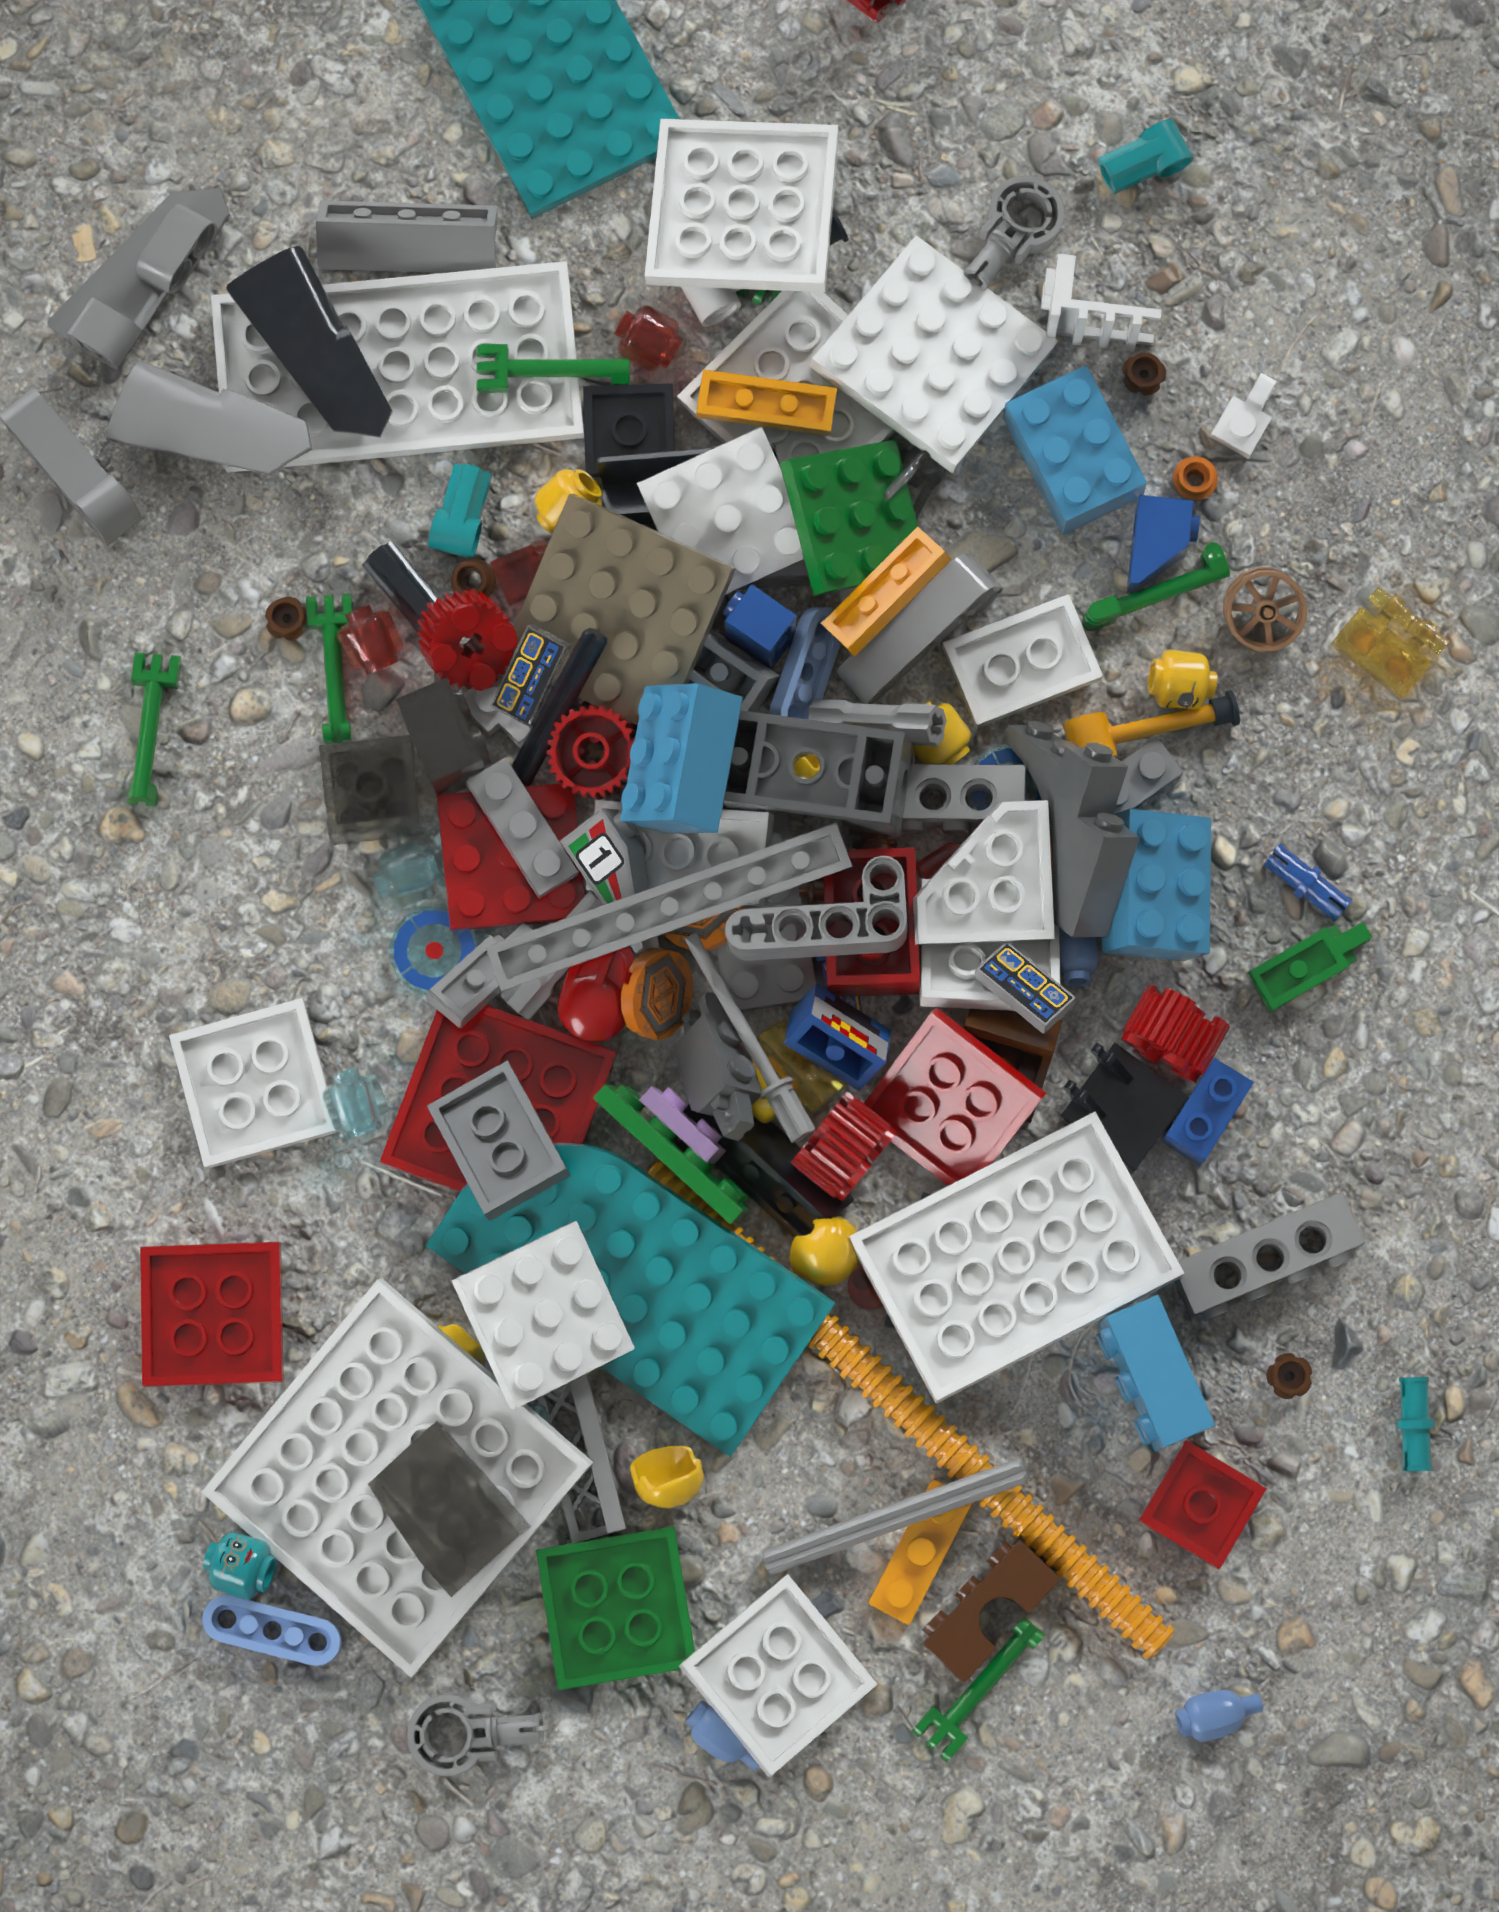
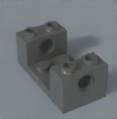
(858, 780)

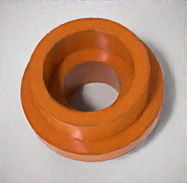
(1198, 466)

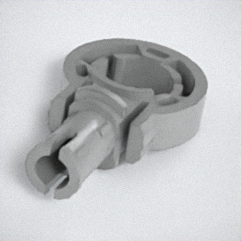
(1009, 235)
(499, 1732)

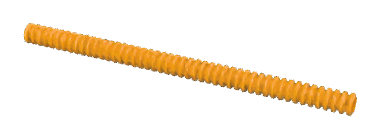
(964, 1461)

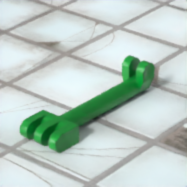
(504, 367)
(1106, 611)
(330, 622)
(154, 681)
(947, 1725)

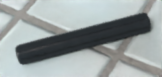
(558, 703)

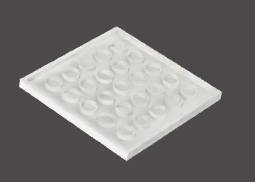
(342, 1422)

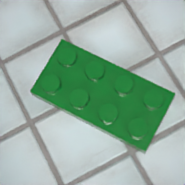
(723, 1196)

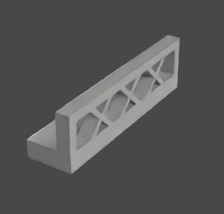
(598, 1454)

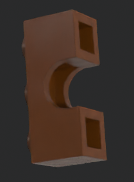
(1014, 1576)

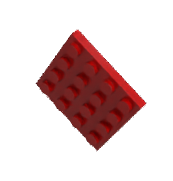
(552, 1066)

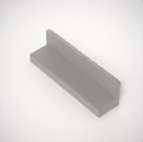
(405, 236)

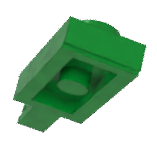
(1306, 965)

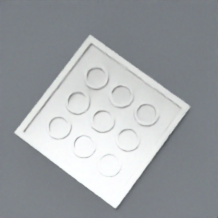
(742, 205)
(781, 348)
(933, 354)

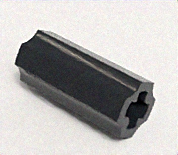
(400, 582)

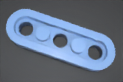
(814, 657)
(251, 1624)

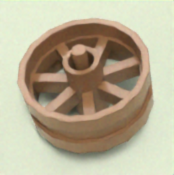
(1265, 609)

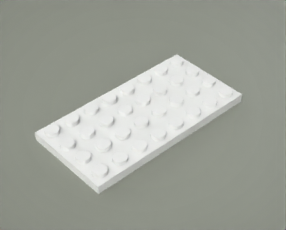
(423, 354)

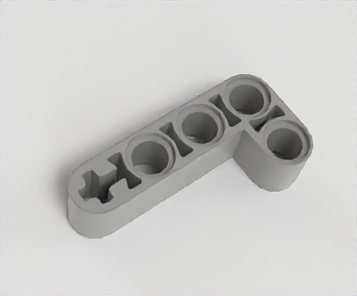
(70, 466)
(952, 595)
(817, 919)

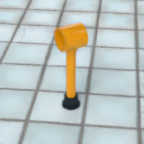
(1097, 729)

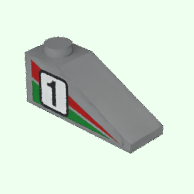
(610, 860)

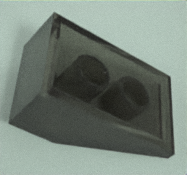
(447, 1509)

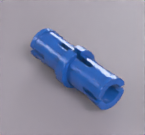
(1307, 882)

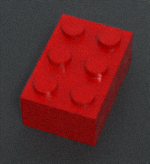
(875, 972)

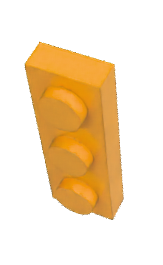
(766, 402)
(886, 591)
(916, 1563)

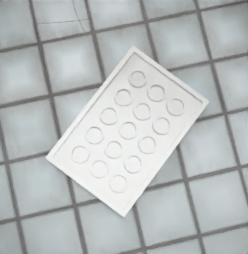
(1015, 1257)

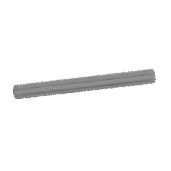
(895, 1516)

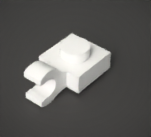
(1244, 422)
(491, 719)

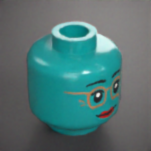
(240, 1565)

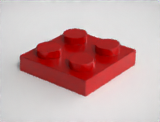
(1202, 1504)

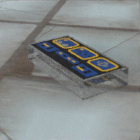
(530, 675)

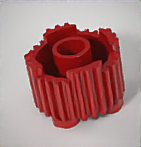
(472, 617)
(569, 751)
(1175, 1031)
(844, 1147)

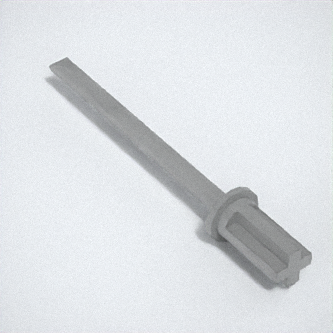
(779, 1092)

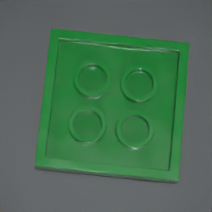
(842, 512)
(615, 1607)

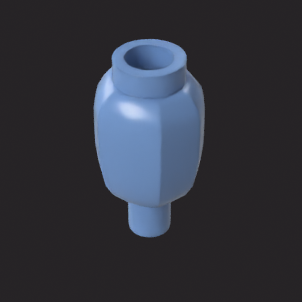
(1077, 959)
(1215, 1714)
(716, 1737)

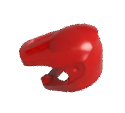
(592, 996)

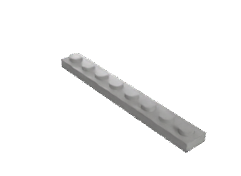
(668, 907)

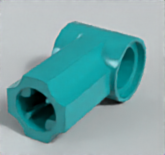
(1156, 152)
(458, 523)

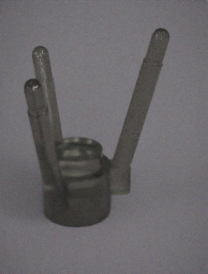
(918, 470)

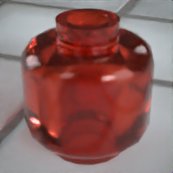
(648, 338)
(370, 639)

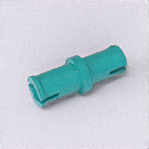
(1415, 1424)

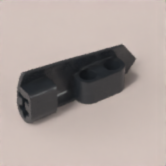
(307, 336)

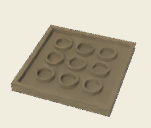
(633, 587)

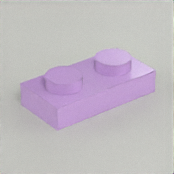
(699, 1136)

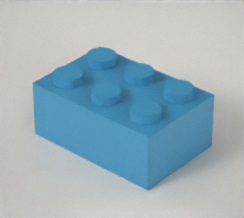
(1074, 449)
(681, 758)
(1166, 889)
(1154, 1374)

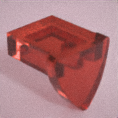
(517, 570)

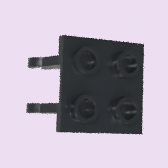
(1129, 1101)

